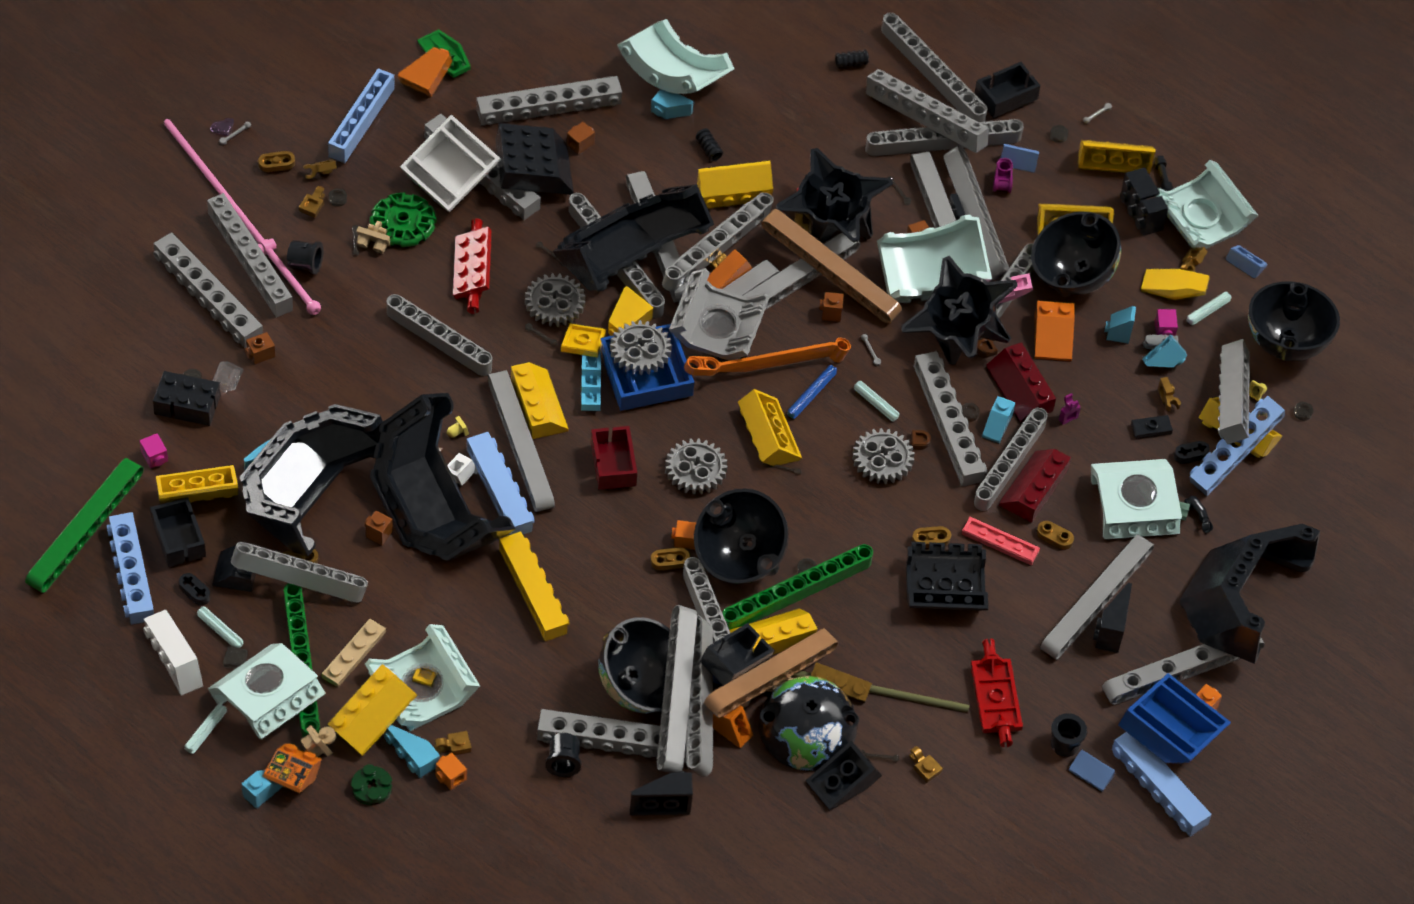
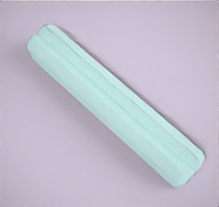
(1208, 308)
(876, 401)
(219, 627)
(205, 728)

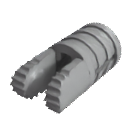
(1152, 341)

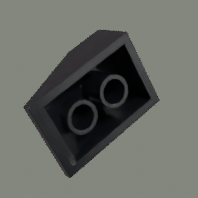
(1111, 626)
(843, 776)
(664, 796)

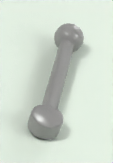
(1108, 106)
(223, 141)
(877, 362)

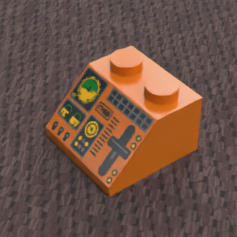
(293, 767)

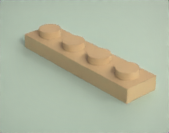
(353, 653)

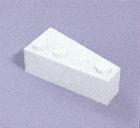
(173, 651)

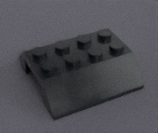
(946, 577)

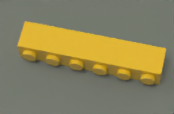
(533, 586)

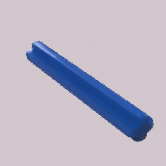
(812, 391)

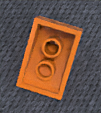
(1053, 331)

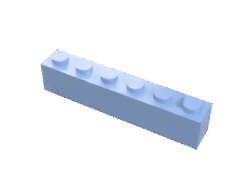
(361, 116)
(499, 482)
(1162, 784)

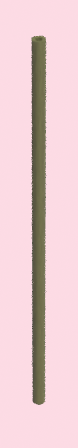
(908, 696)

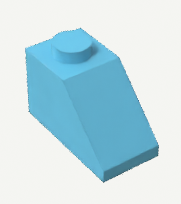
(671, 105)
(1120, 325)
(1166, 354)
(998, 419)
(259, 789)

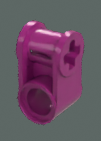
(1003, 175)

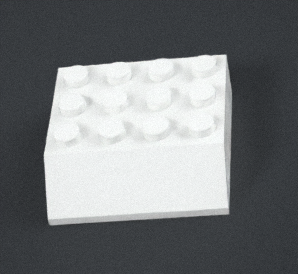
(450, 163)

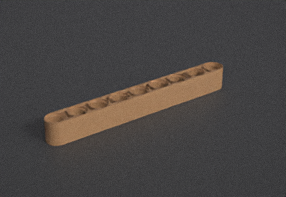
(831, 266)
(771, 673)

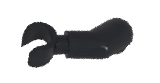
(1207, 525)

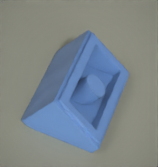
(1021, 158)
(1246, 261)
(1092, 770)

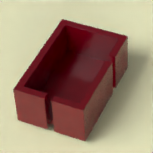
(615, 459)

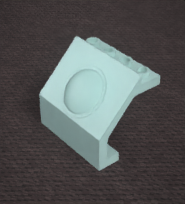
(1208, 208)

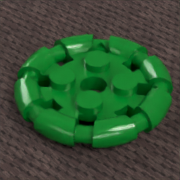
(408, 227)

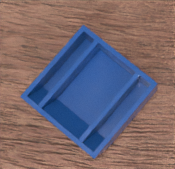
(646, 389)
(1173, 721)

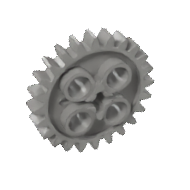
(555, 299)
(640, 347)
(883, 456)
(693, 459)

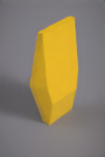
(1174, 283)

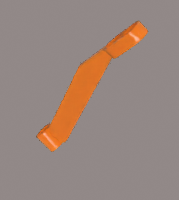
(835, 350)

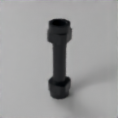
(1160, 164)

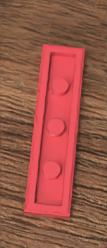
(1000, 541)

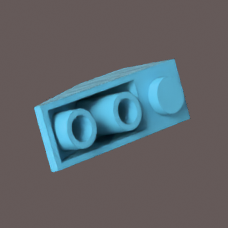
(416, 751)

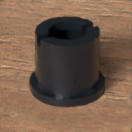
(305, 256)
(1069, 726)
(563, 755)

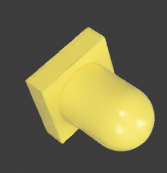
(1253, 390)
(457, 428)

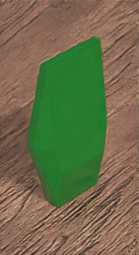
(441, 40)

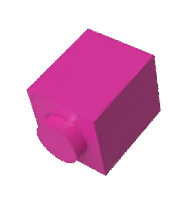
(1166, 322)
(154, 450)

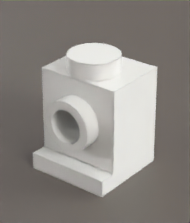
(462, 468)

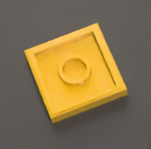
(583, 340)

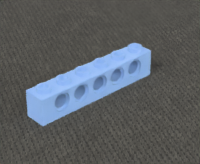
(1207, 483)
(125, 526)

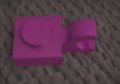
(1070, 410)

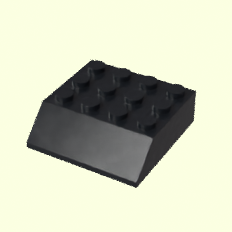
(533, 159)

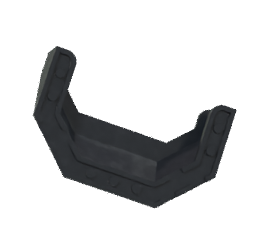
(631, 233)
(301, 466)
(420, 487)
(1214, 593)

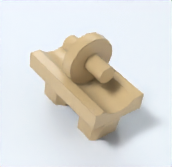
(377, 236)
(317, 742)

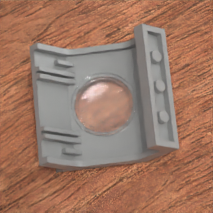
(717, 319)

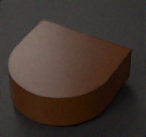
(986, 348)
(920, 439)

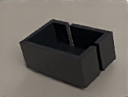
(1007, 89)
(1147, 214)
(192, 398)
(178, 531)
(734, 654)

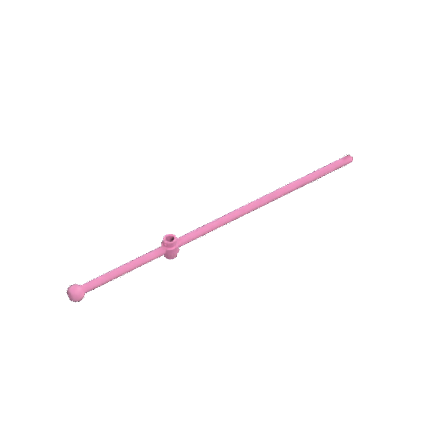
(267, 246)

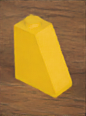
(629, 308)

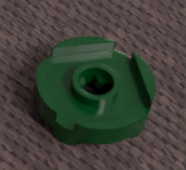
(373, 795)

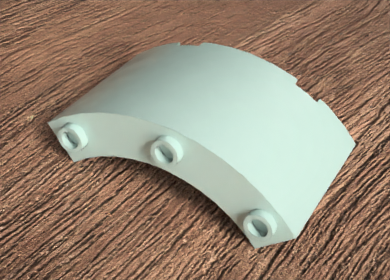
(670, 64)
(914, 260)

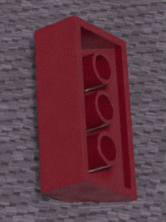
(1021, 381)
(1036, 483)

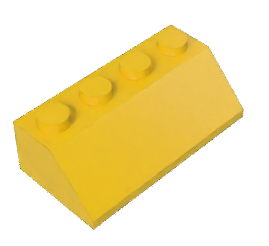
(1115, 156)
(734, 183)
(1050, 212)
(538, 400)
(1210, 419)
(769, 428)
(198, 484)
(784, 629)
(372, 709)

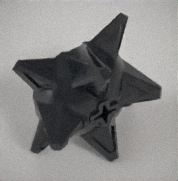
(835, 199)
(962, 312)

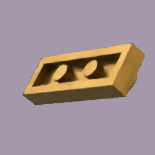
(849, 684)

